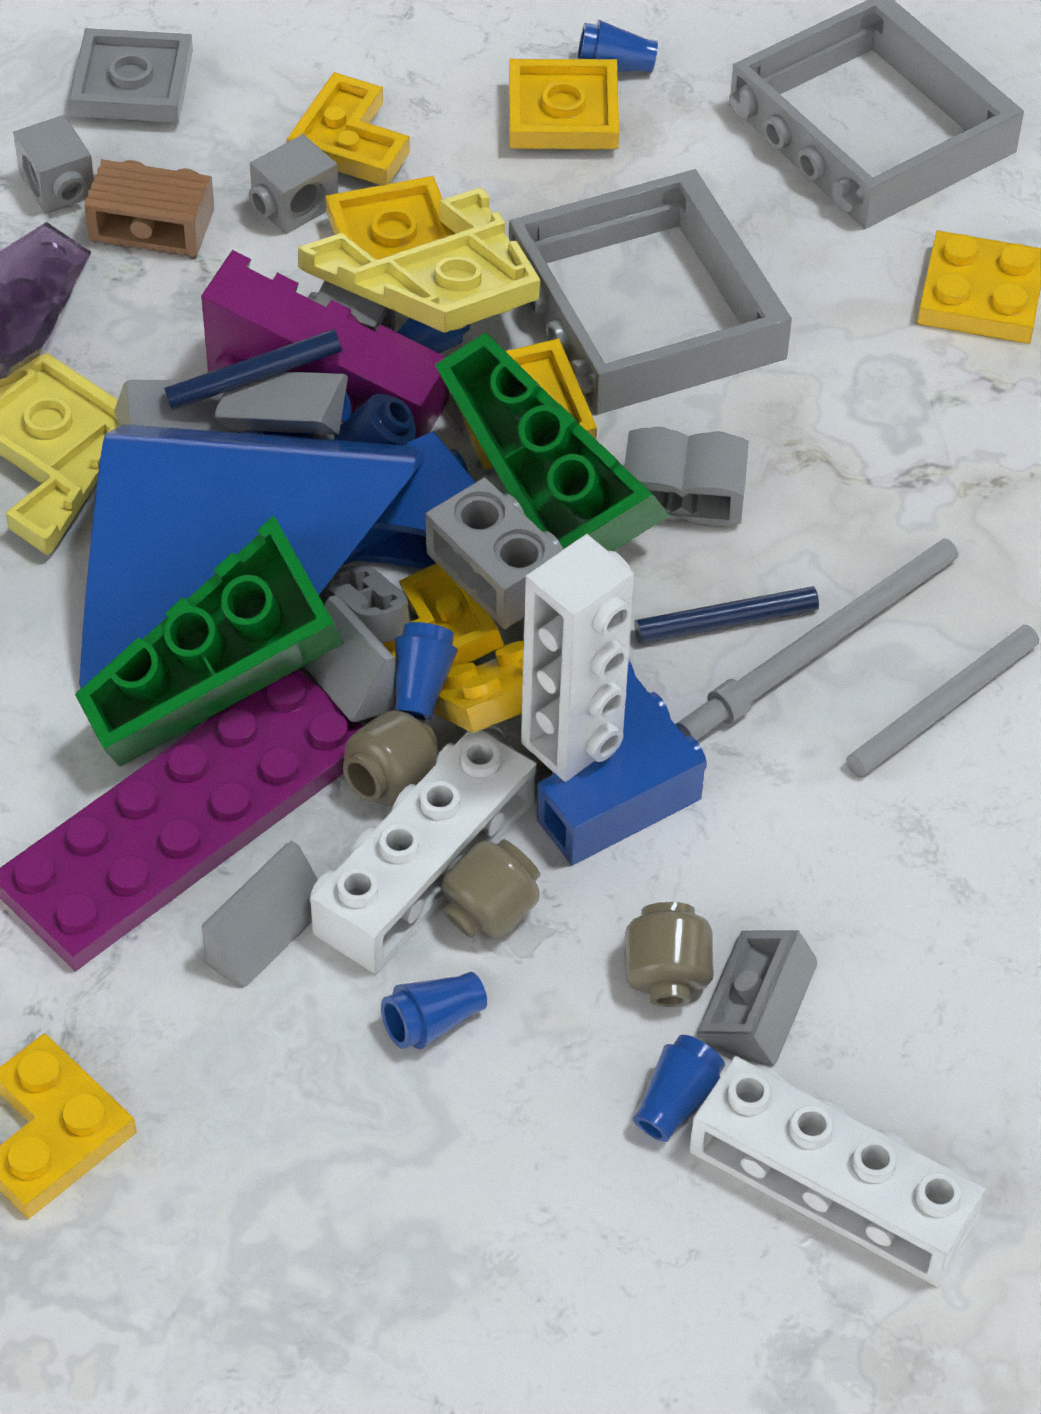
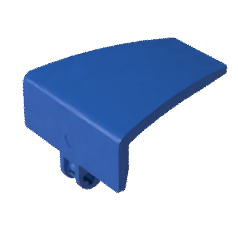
(190, 497)

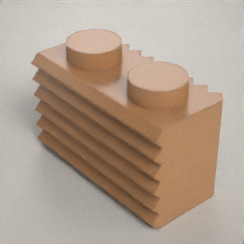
(149, 207)

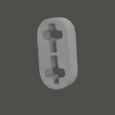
(372, 600)

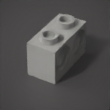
(488, 548)

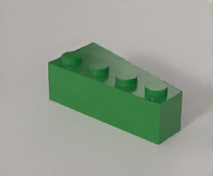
(544, 454)
(212, 649)

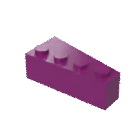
(255, 314)

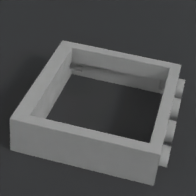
(966, 96)
(631, 214)

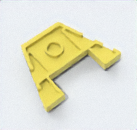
(440, 281)
(55, 434)

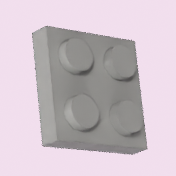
(131, 75)

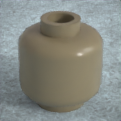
(389, 756)
(490, 889)
(669, 953)

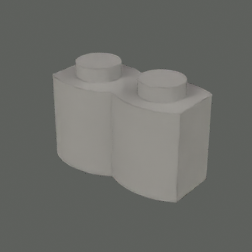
(691, 475)

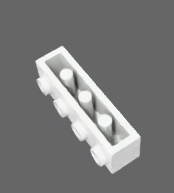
(576, 656)
(399, 866)
(837, 1170)

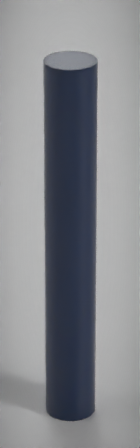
(253, 369)
(726, 614)

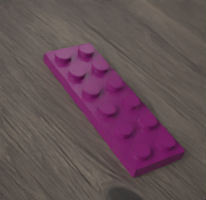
(177, 818)

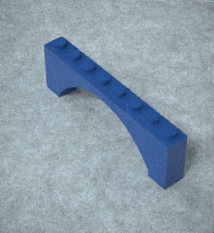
(609, 800)

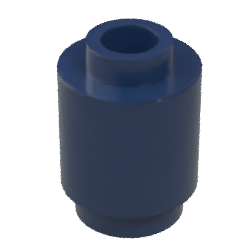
(379, 421)

